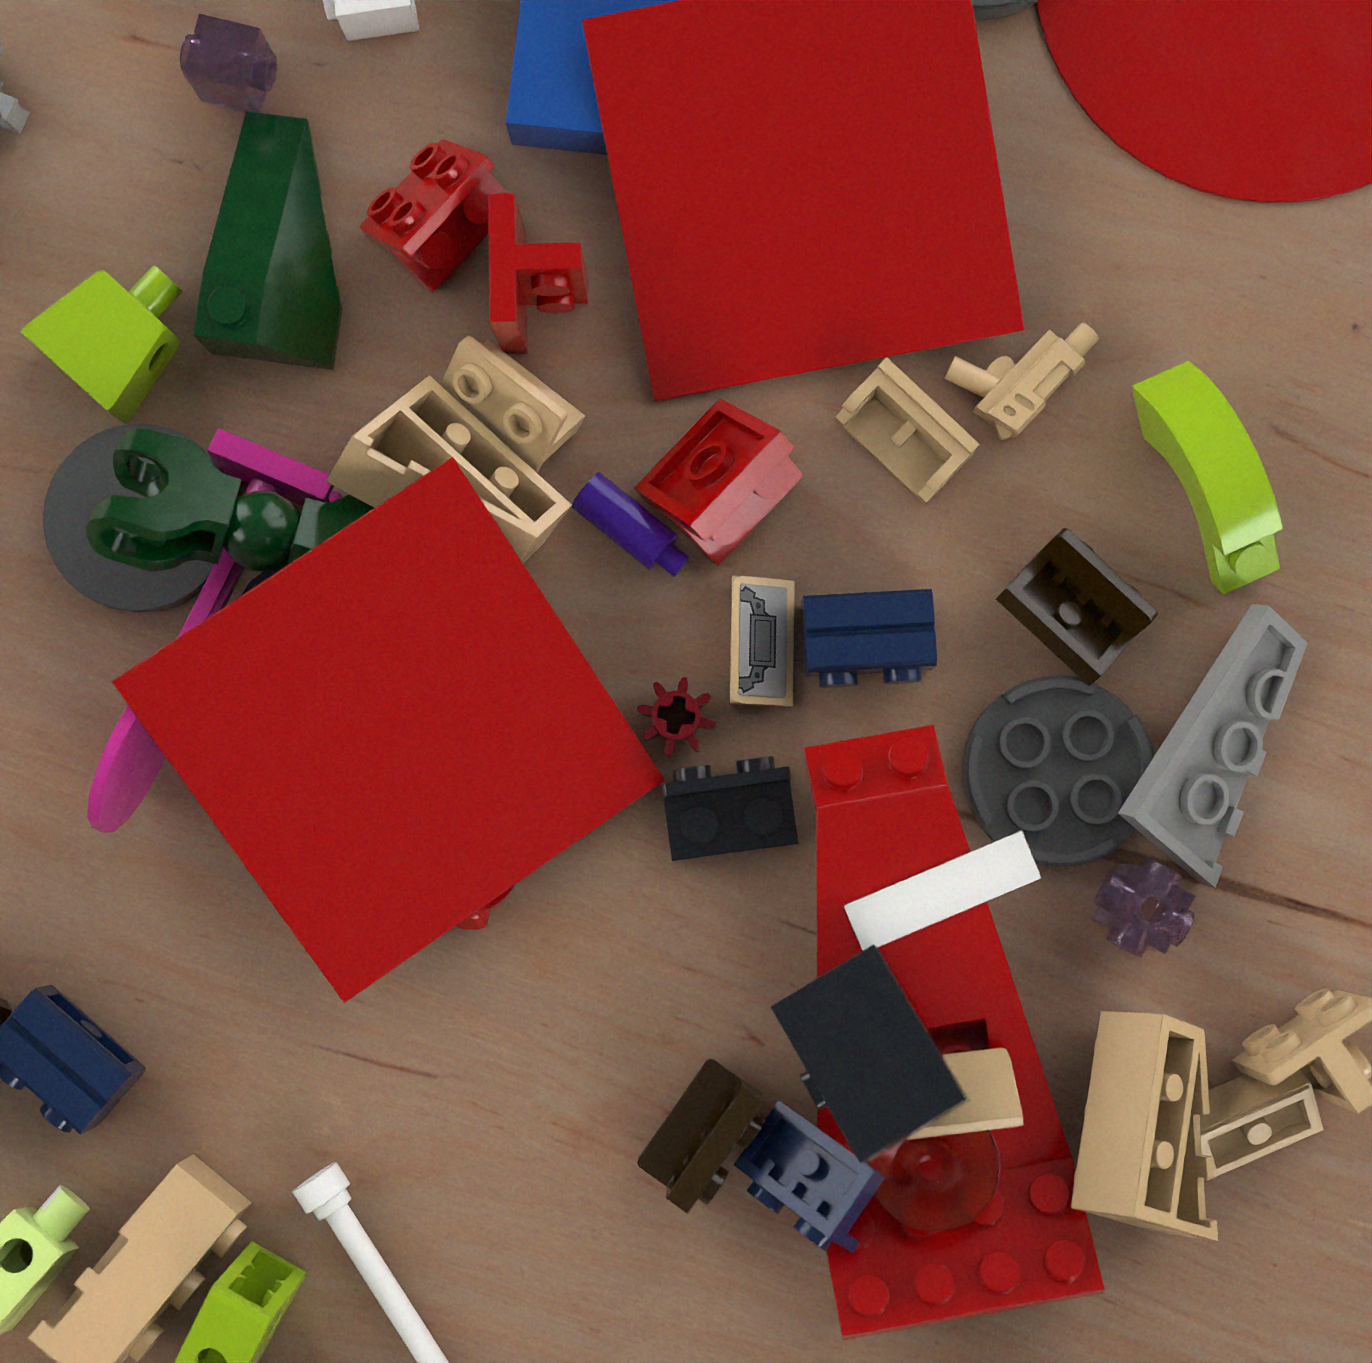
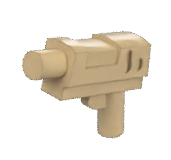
(1019, 391)

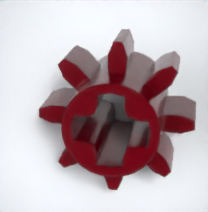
(666, 702)

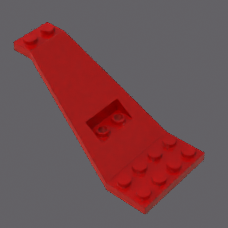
(878, 822)

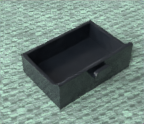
(868, 1054)

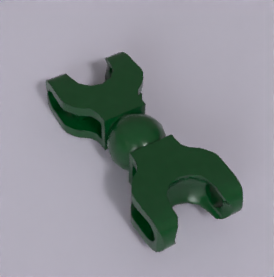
(197, 512)

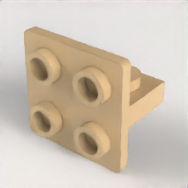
(510, 401)
(1315, 1047)

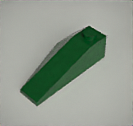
(269, 262)

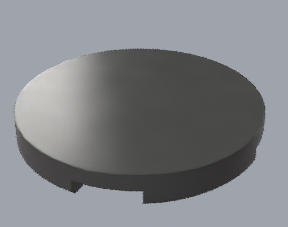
(74, 492)
(1056, 767)

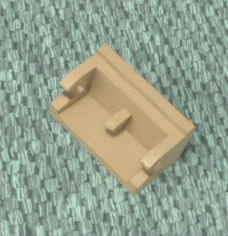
(906, 431)

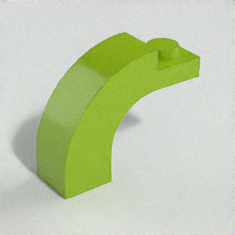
(1219, 469)

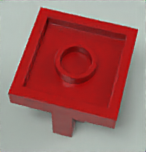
(527, 274)
(721, 478)

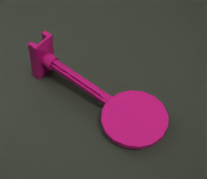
(131, 754)

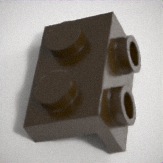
(1077, 605)
(701, 1132)

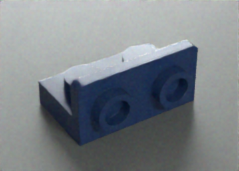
(811, 1175)

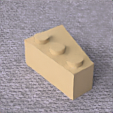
(426, 431)
(1143, 1126)
(146, 1269)

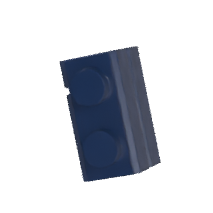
(868, 635)
(65, 1060)

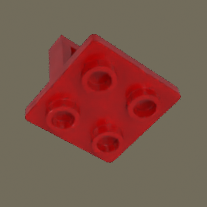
(435, 211)

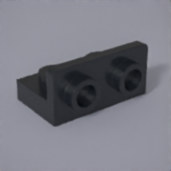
(729, 810)

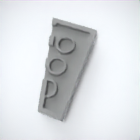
(1199, 772)

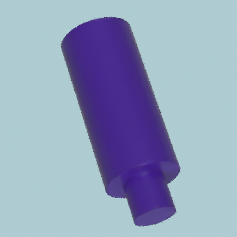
(629, 525)

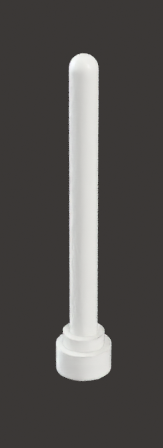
(328, 1199)

